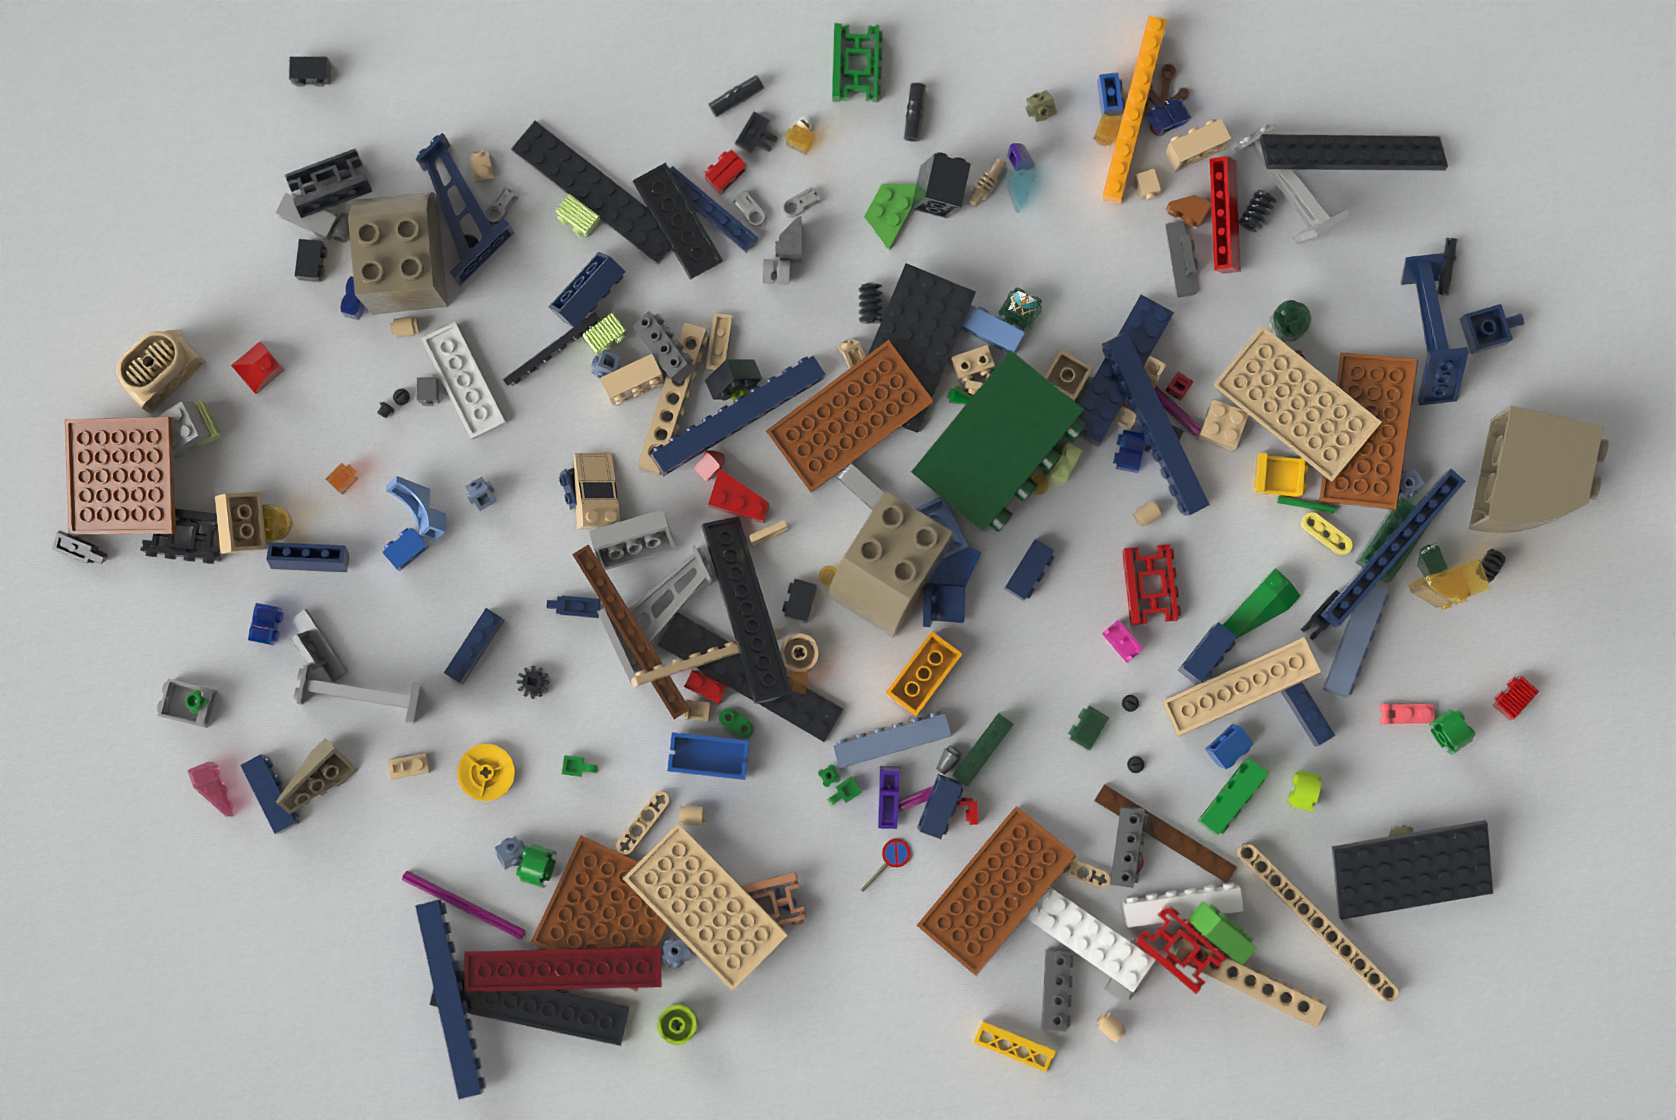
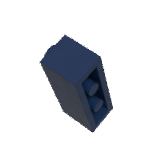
(1030, 570)
(940, 806)

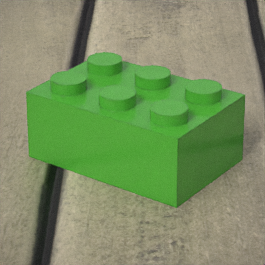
(1222, 933)

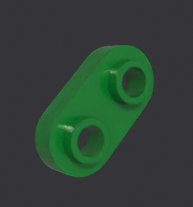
(736, 723)

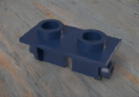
(567, 480)

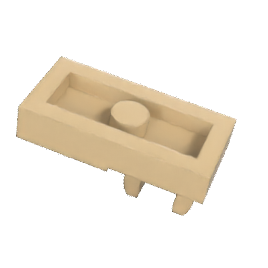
(408, 766)

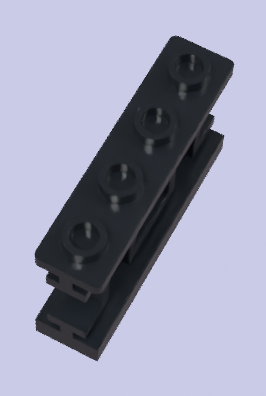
(333, 193)
(186, 519)

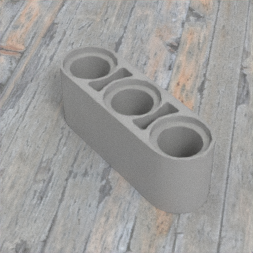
(860, 485)

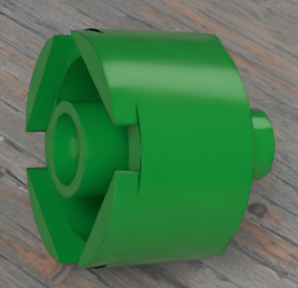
(1452, 731)
(536, 865)

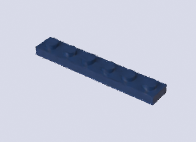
(715, 213)

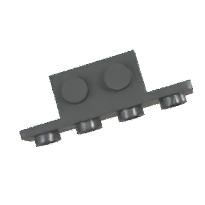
(1182, 258)
(316, 647)

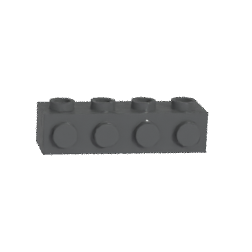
(664, 347)
(1127, 846)
(1056, 990)

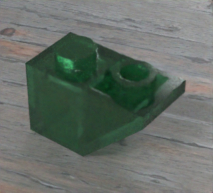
(1431, 560)

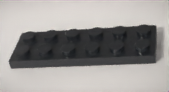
(677, 221)

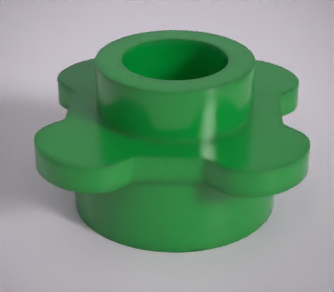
(190, 701)
(834, 776)

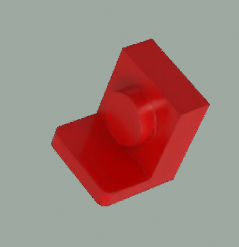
(972, 813)

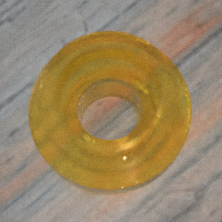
(823, 571)

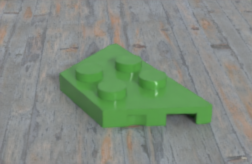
(890, 210)

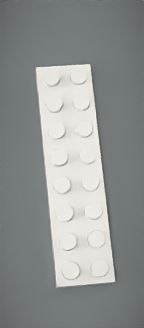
(1091, 939)

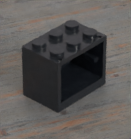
(941, 185)

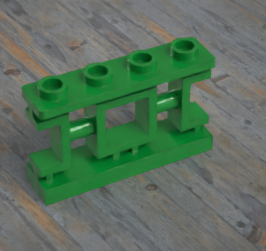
(841, 62)

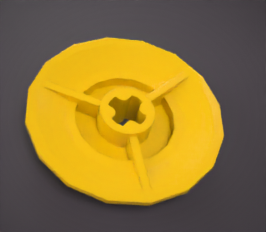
(471, 768)

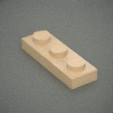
(718, 340)

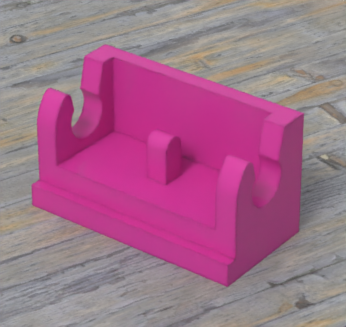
(1122, 641)

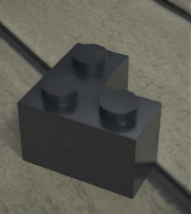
(731, 376)

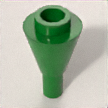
(958, 396)

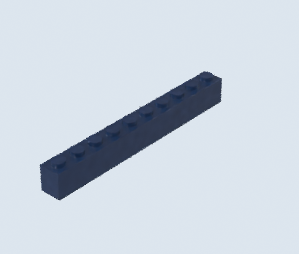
(738, 415)
(1155, 424)
(1393, 548)
(450, 1000)

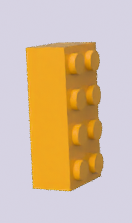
(923, 673)

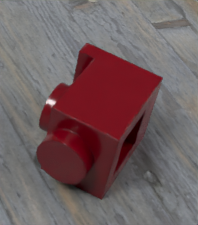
(1179, 386)

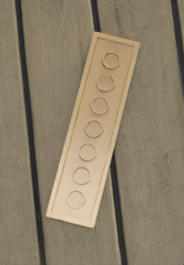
(1241, 687)

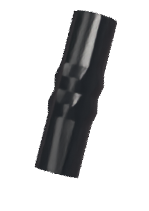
(736, 96)
(914, 112)

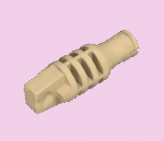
(987, 182)

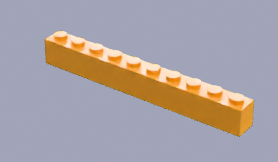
(1134, 109)

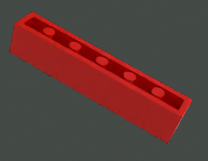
(1225, 215)

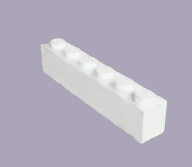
(1145, 910)

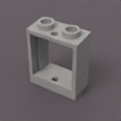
(204, 712)

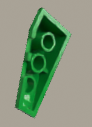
(1266, 602)

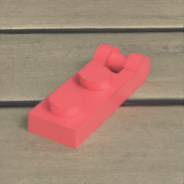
(1407, 713)

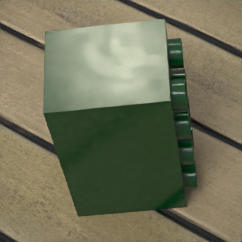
(1000, 443)

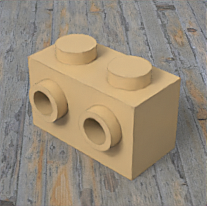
(972, 363)

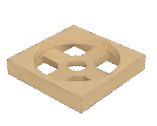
(768, 533)

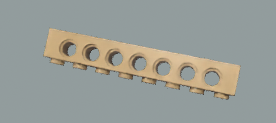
(689, 333)
(1311, 1015)

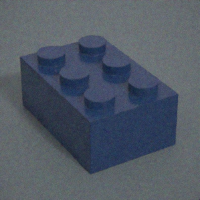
(1208, 654)

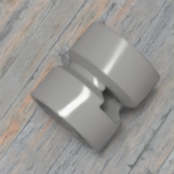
(782, 268)

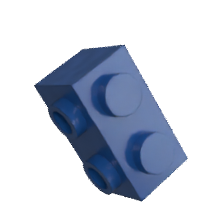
(1110, 94)
(405, 548)
(1229, 746)

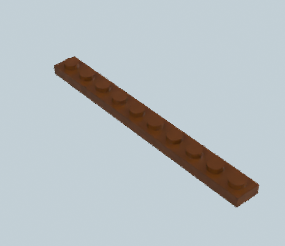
(629, 629)

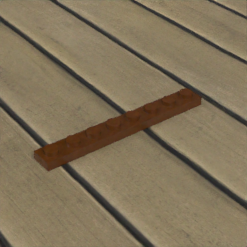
(1171, 836)

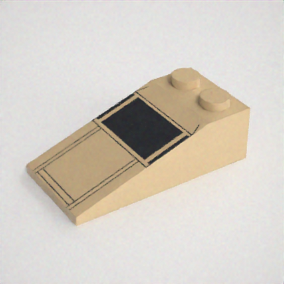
(595, 490)

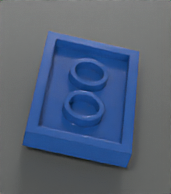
(957, 567)

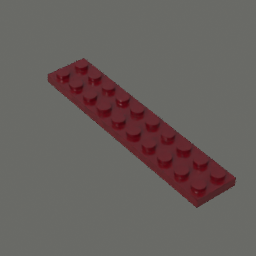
(563, 969)

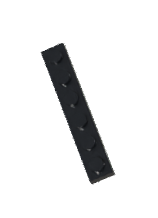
(545, 355)

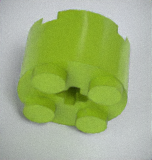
(1305, 790)
(672, 1034)

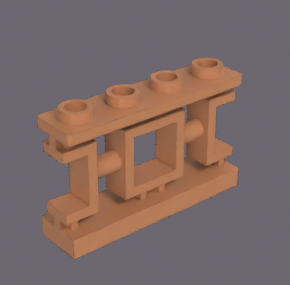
(760, 891)

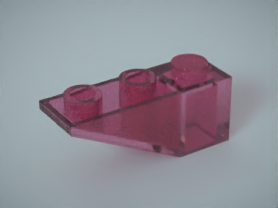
(207, 782)

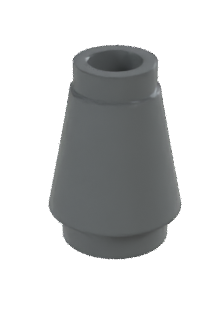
(341, 229)
(948, 759)

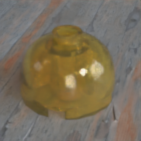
(276, 522)

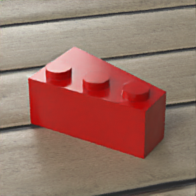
(736, 499)

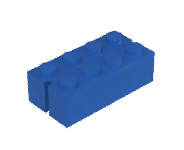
(708, 756)

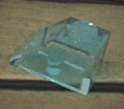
(1019, 186)

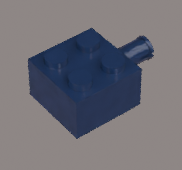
(1488, 328)

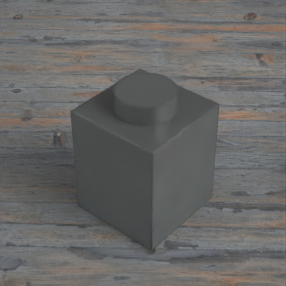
(427, 390)

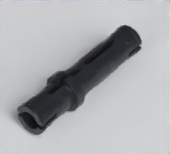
(1447, 266)

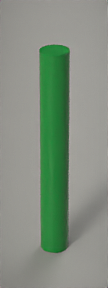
(1306, 504)

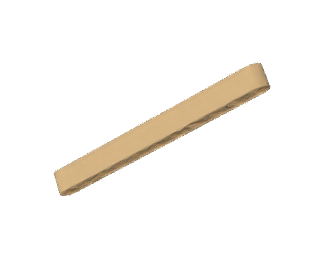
(1325, 927)

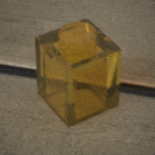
(1106, 130)
(799, 139)

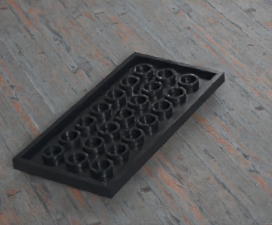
(924, 326)
(1412, 869)

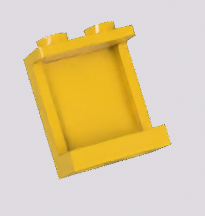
(1280, 476)

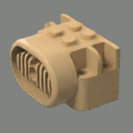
(173, 365)

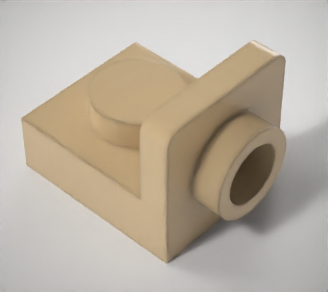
(851, 351)

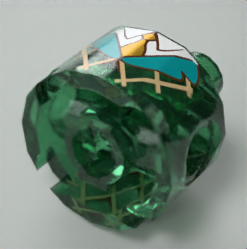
(1021, 309)
(1290, 321)

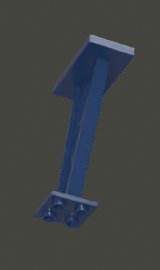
(491, 238)
(1443, 365)

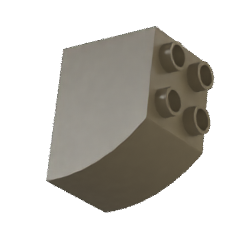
(397, 253)
(1535, 470)
(890, 563)

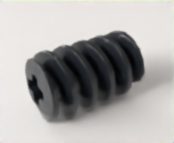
(1256, 210)
(869, 303)

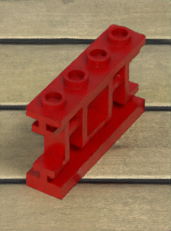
(1134, 586)
(1170, 961)

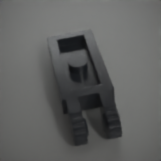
(1318, 619)

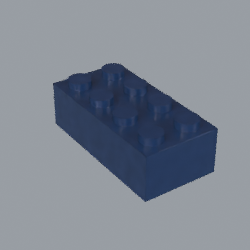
(587, 289)

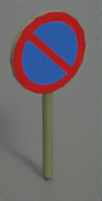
(895, 854)

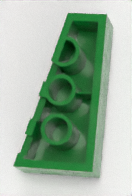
(1232, 796)

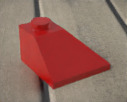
(257, 367)

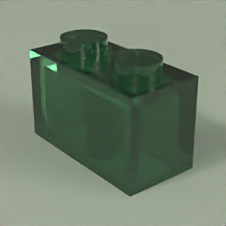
(1088, 727)

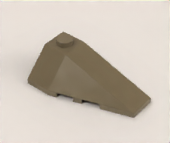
(318, 773)

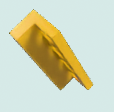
(1021, 1041)

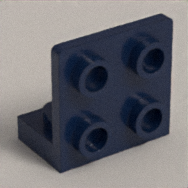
(943, 603)

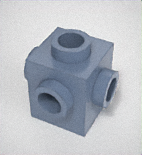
(605, 363)
(1413, 482)
(480, 493)
(510, 852)
(680, 948)

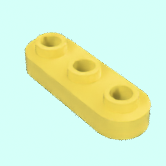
(1335, 536)

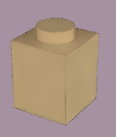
(1147, 184)

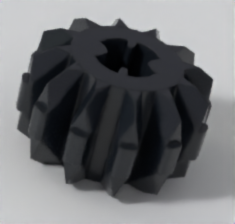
(1492, 563)
(535, 675)

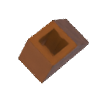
(1190, 209)

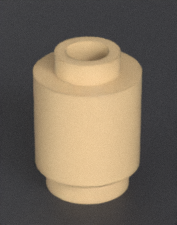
(405, 326)
(1148, 513)
(692, 815)
(1110, 1026)

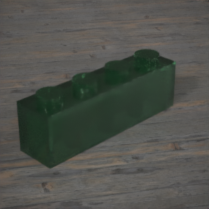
(982, 749)

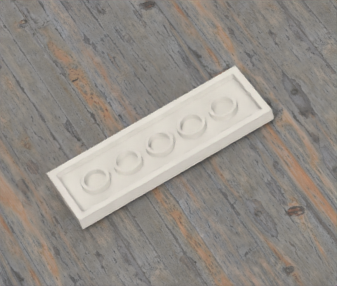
(463, 380)

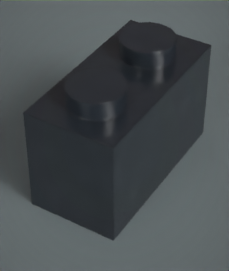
(309, 71)
(310, 260)
(800, 600)

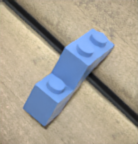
(430, 521)

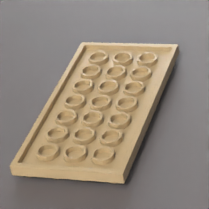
(1296, 403)
(705, 906)

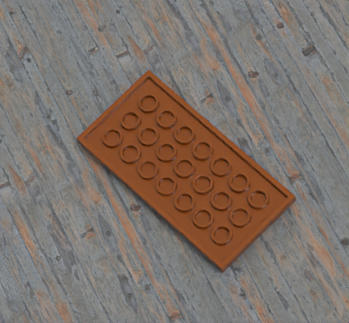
(1386, 390)
(849, 416)
(996, 891)

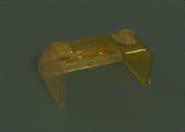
(1451, 585)

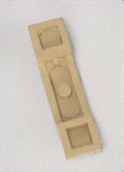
(1126, 416)

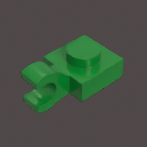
(575, 766)
(846, 790)

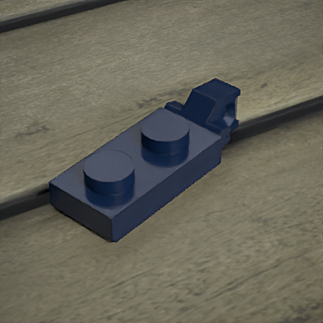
(575, 606)

